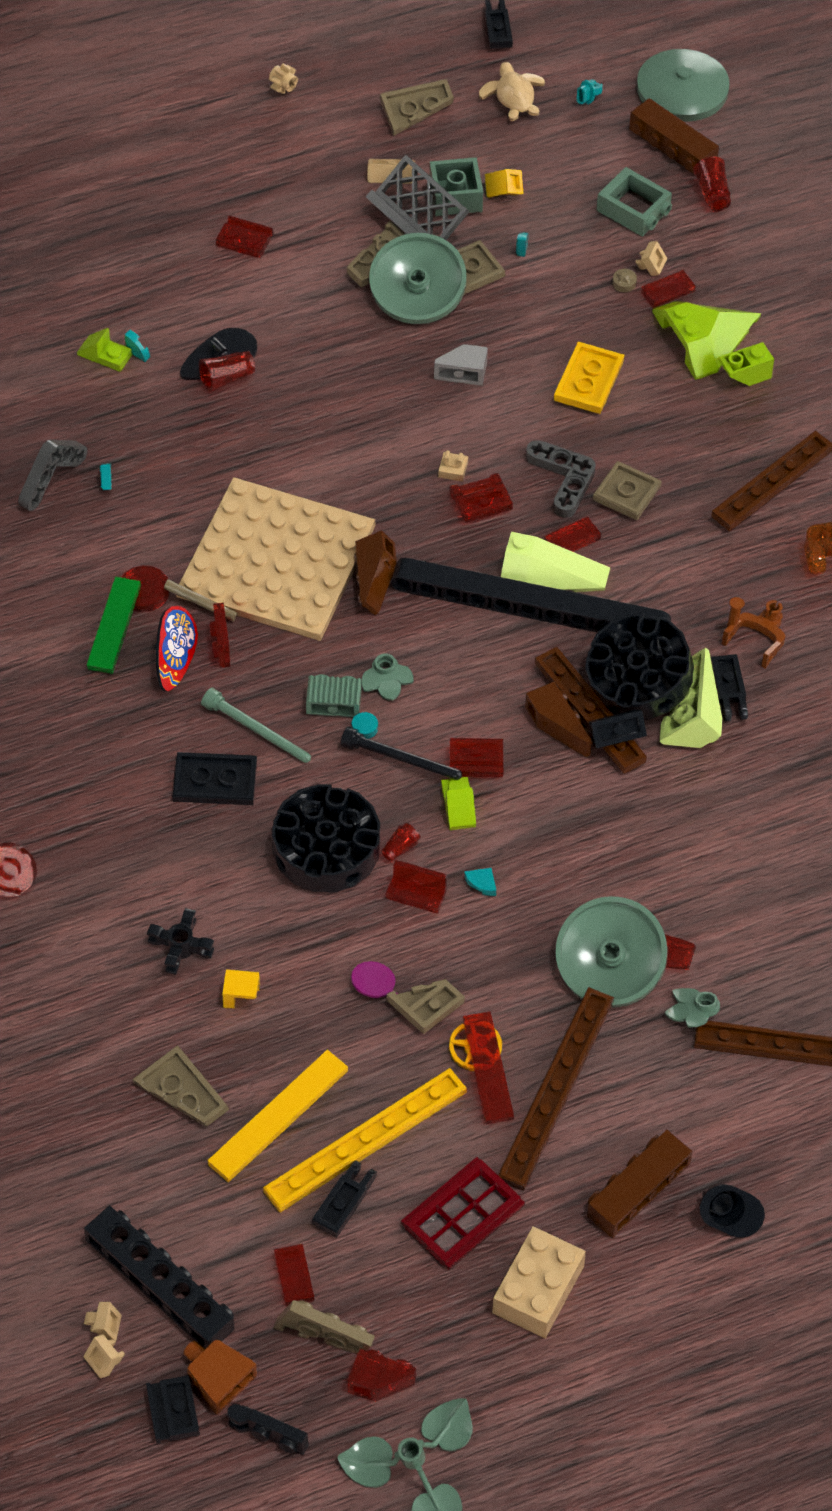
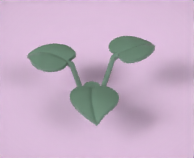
(371, 1458)

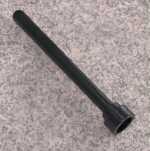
(353, 739)

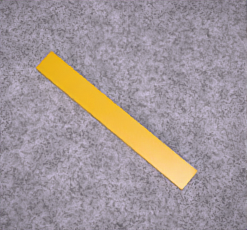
(364, 1140)

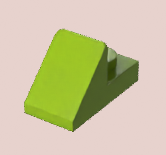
(105, 352)
(459, 803)

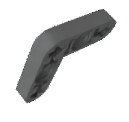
(52, 454)
(572, 474)

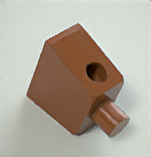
(218, 1372)

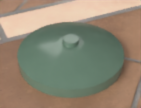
(684, 83)
(418, 278)
(612, 949)

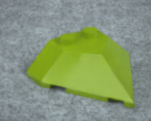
(705, 332)

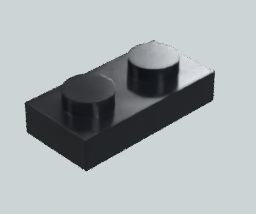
(617, 728)

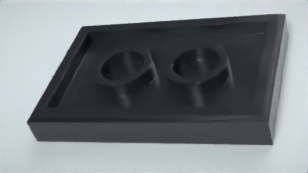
(215, 778)

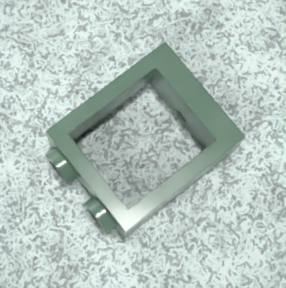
(626, 180)

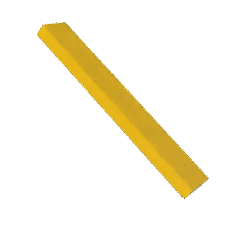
(277, 1116)

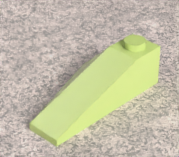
(551, 566)
(697, 717)

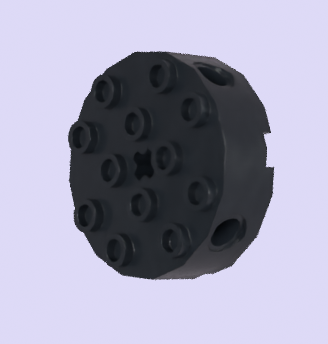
(640, 665)
(326, 838)

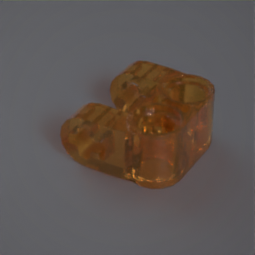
(818, 546)

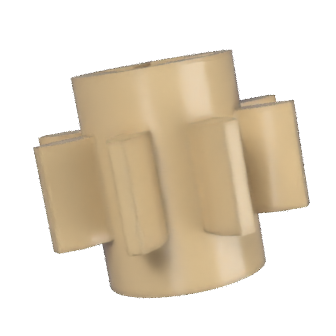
(283, 78)

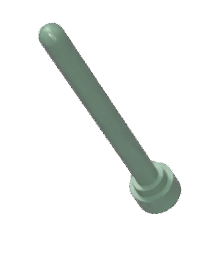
(214, 701)

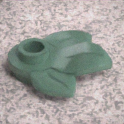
(387, 680)
(693, 1007)

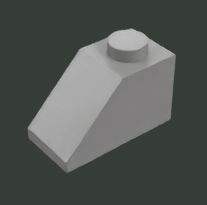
(462, 365)

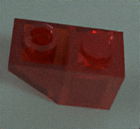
(379, 1376)

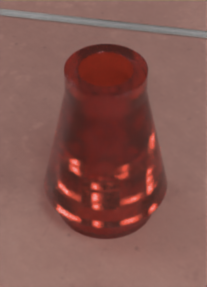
(401, 841)

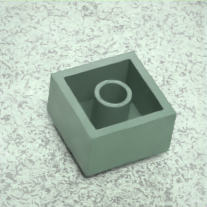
(461, 180)

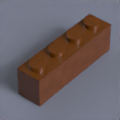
(671, 134)
(638, 1183)

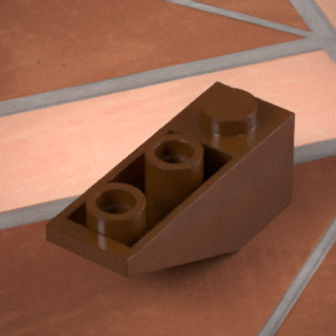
(376, 565)
(555, 717)

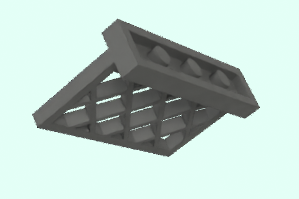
(401, 217)

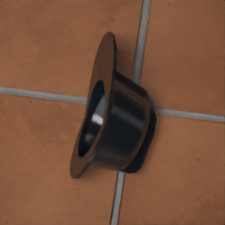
(731, 1210)

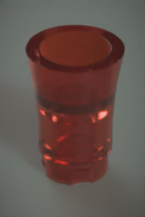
(713, 182)
(225, 369)

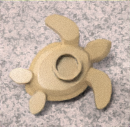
(514, 91)

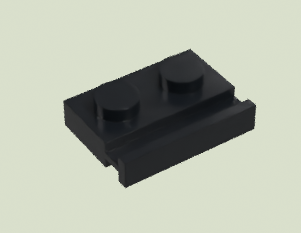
(172, 1409)

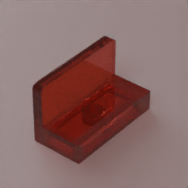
(417, 886)

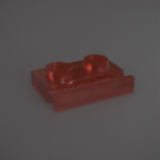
(244, 237)
(219, 630)
(477, 756)

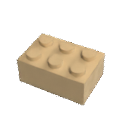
(538, 1282)

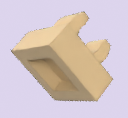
(652, 259)
(453, 466)
(104, 1321)
(102, 1356)

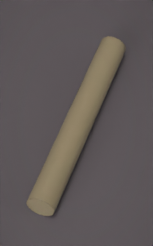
(197, 598)

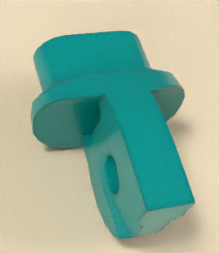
(588, 90)

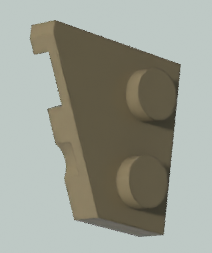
(427, 1003)

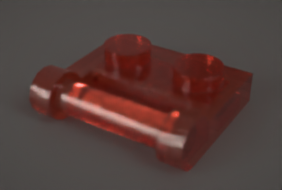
(484, 502)

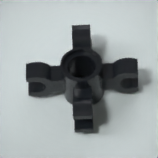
(183, 950)

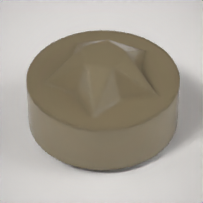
(624, 280)

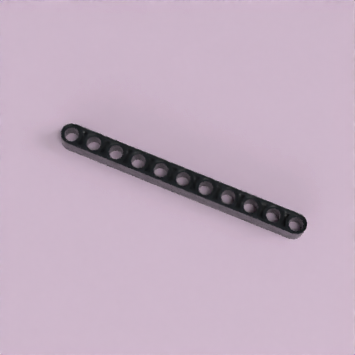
(512, 596)

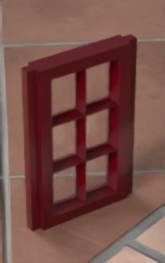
(462, 1213)

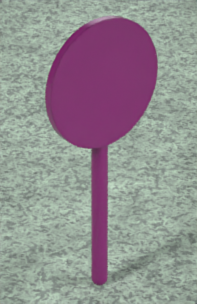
(373, 979)

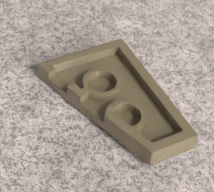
(415, 103)
(360, 267)
(182, 1087)
(313, 1323)

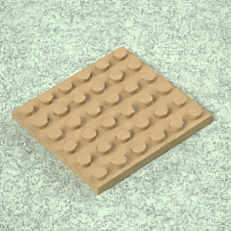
(277, 557)

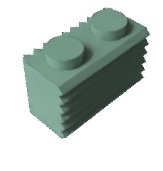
(333, 696)

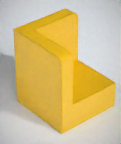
(504, 183)
(239, 985)

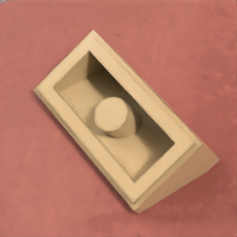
(381, 168)

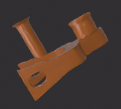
(766, 623)

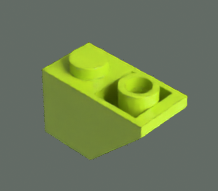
(749, 364)

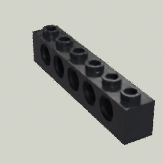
(162, 1293)

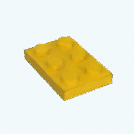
(589, 377)

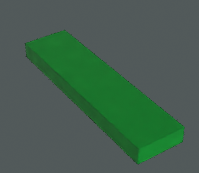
(113, 625)

